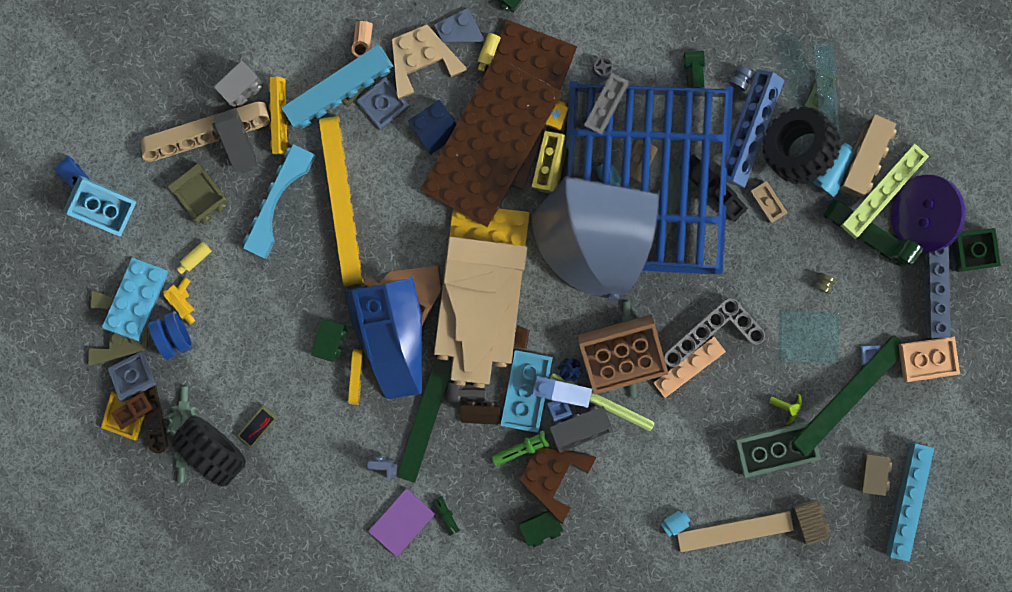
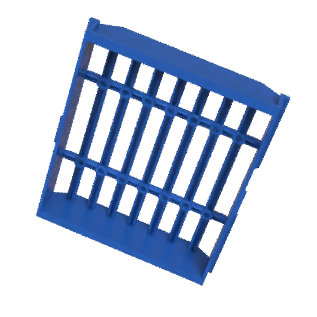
(647, 135)

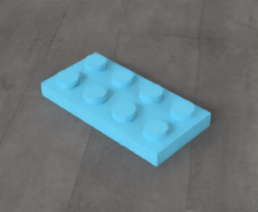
(135, 300)
(521, 407)

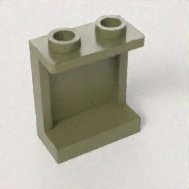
(199, 194)

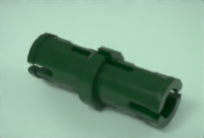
(445, 516)

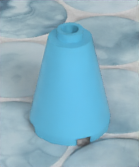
(833, 179)

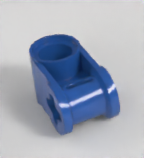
(69, 171)

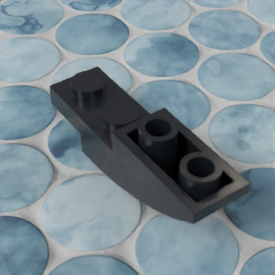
(733, 204)

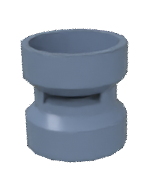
(741, 77)

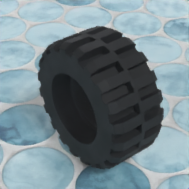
(813, 161)
(208, 451)

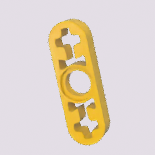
(355, 382)

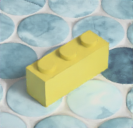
(550, 162)

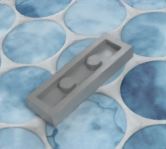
(607, 103)

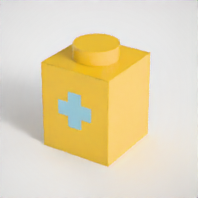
(559, 117)

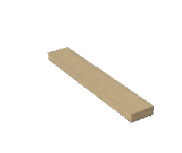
(735, 531)

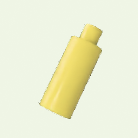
(488, 51)
(194, 257)

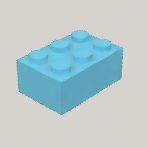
(99, 206)

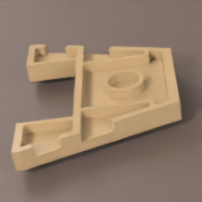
(418, 50)

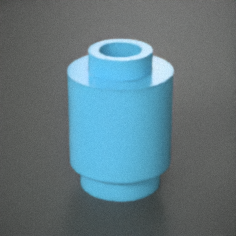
(614, 177)
(675, 523)

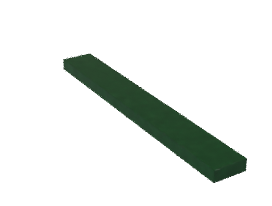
(848, 397)
(425, 420)

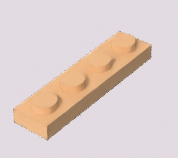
(689, 367)

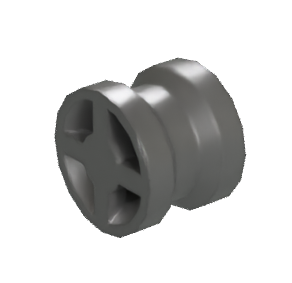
(601, 64)

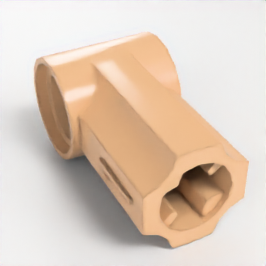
(362, 37)

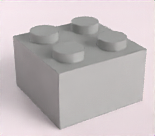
(239, 85)

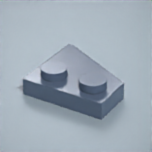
(459, 28)

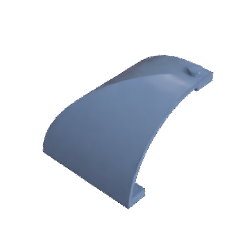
(596, 235)

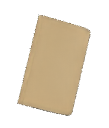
(636, 159)

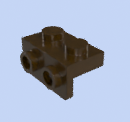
(480, 413)

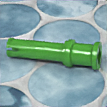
(529, 445)

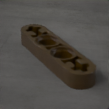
(156, 415)

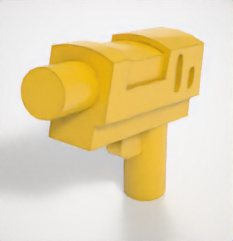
(177, 298)

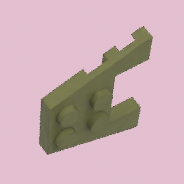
(118, 345)

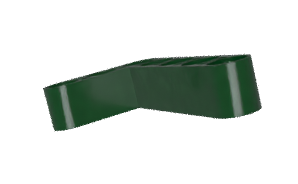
(902, 252)

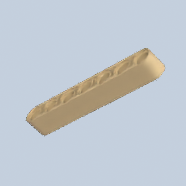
(198, 133)

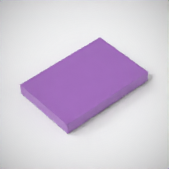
(401, 522)

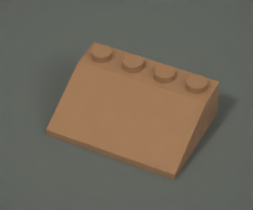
(622, 354)

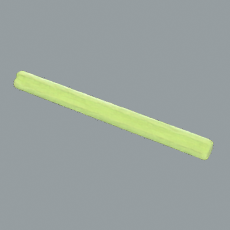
(615, 408)

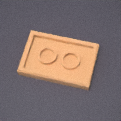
(929, 359)

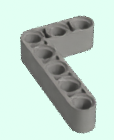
(710, 329)

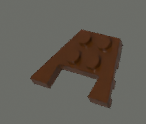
(547, 471)

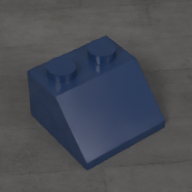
(433, 126)

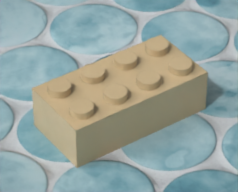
(868, 152)

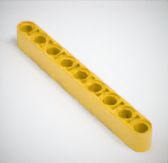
(340, 201)

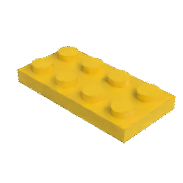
(505, 228)

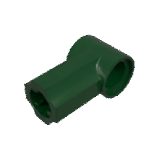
(694, 67)

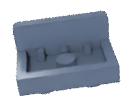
(380, 462)

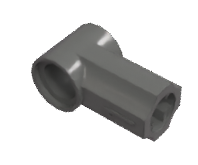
(461, 393)

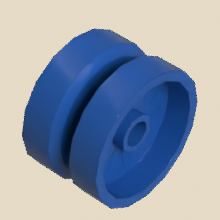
(170, 335)

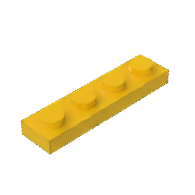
(278, 121)

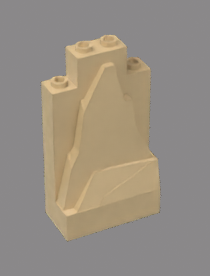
(478, 307)

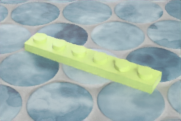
(884, 191)

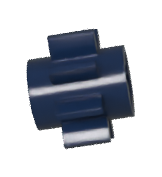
(570, 369)

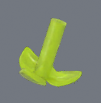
(792, 409)

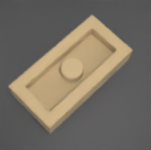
(768, 202)

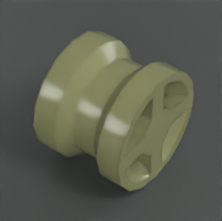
(824, 283)

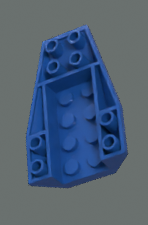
(390, 333)

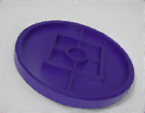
(928, 212)

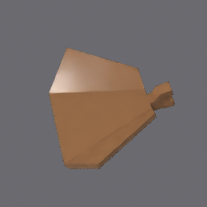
(426, 282)

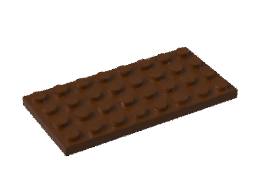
(540, 57)
(491, 141)

